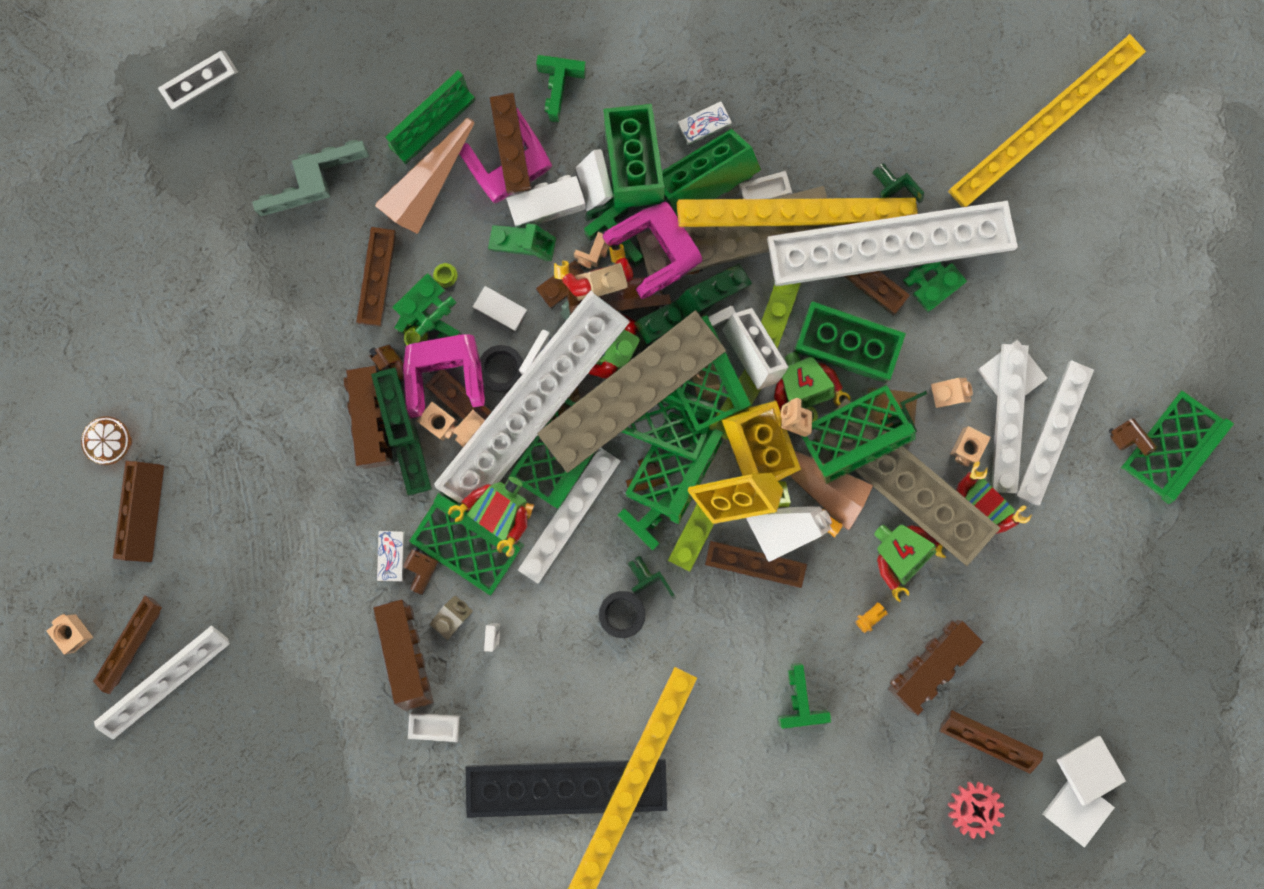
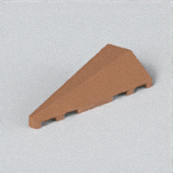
(414, 194)
(841, 498)

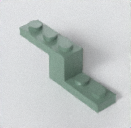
(310, 178)

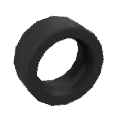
(488, 355)
(603, 614)

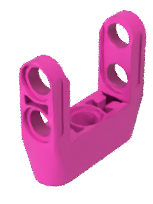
(493, 183)
(671, 237)
(441, 355)

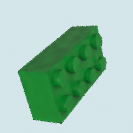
(633, 156)
(849, 342)

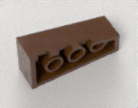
(367, 427)
(402, 655)
(934, 666)

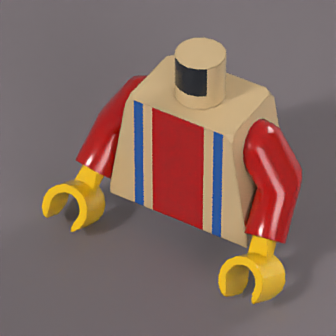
(599, 281)

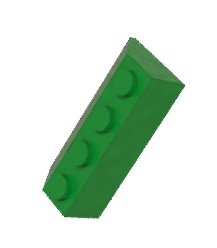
(710, 170)

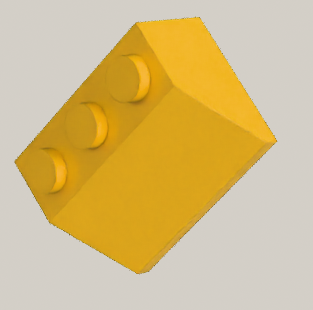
(761, 442)
(738, 497)

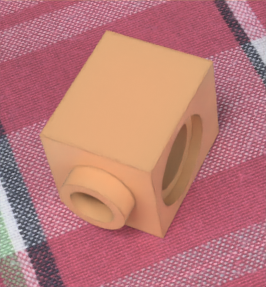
(431, 414)
(979, 442)
(79, 637)

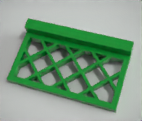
(430, 118)
(729, 380)
(674, 402)
(871, 449)
(1194, 460)
(693, 477)
(567, 480)
(444, 503)

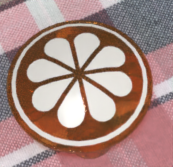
(105, 440)

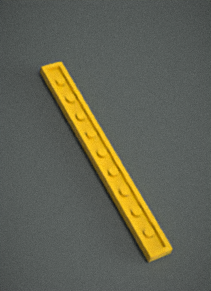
(1046, 121)
(790, 211)
(633, 780)

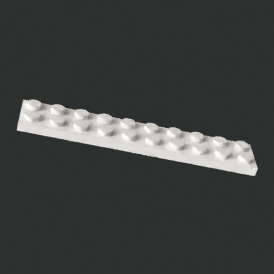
(891, 243)
(534, 398)

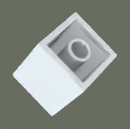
(789, 529)

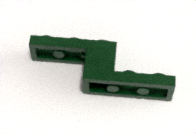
(698, 298)
(401, 431)

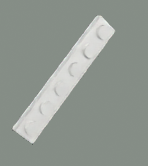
(1009, 418)
(1054, 432)
(569, 515)
(161, 682)

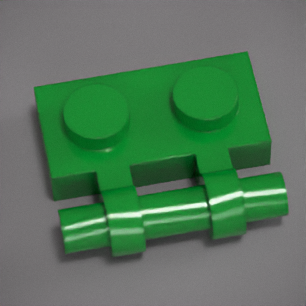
(938, 288)
(419, 300)

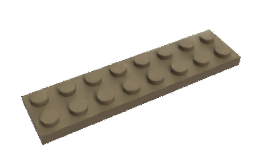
(725, 243)
(631, 391)
(919, 493)

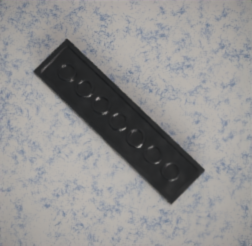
(555, 788)

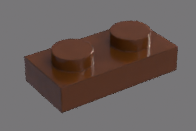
(554, 290)

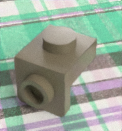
(451, 617)

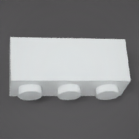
(198, 80)
(546, 202)
(755, 348)

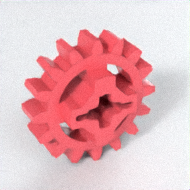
(984, 805)

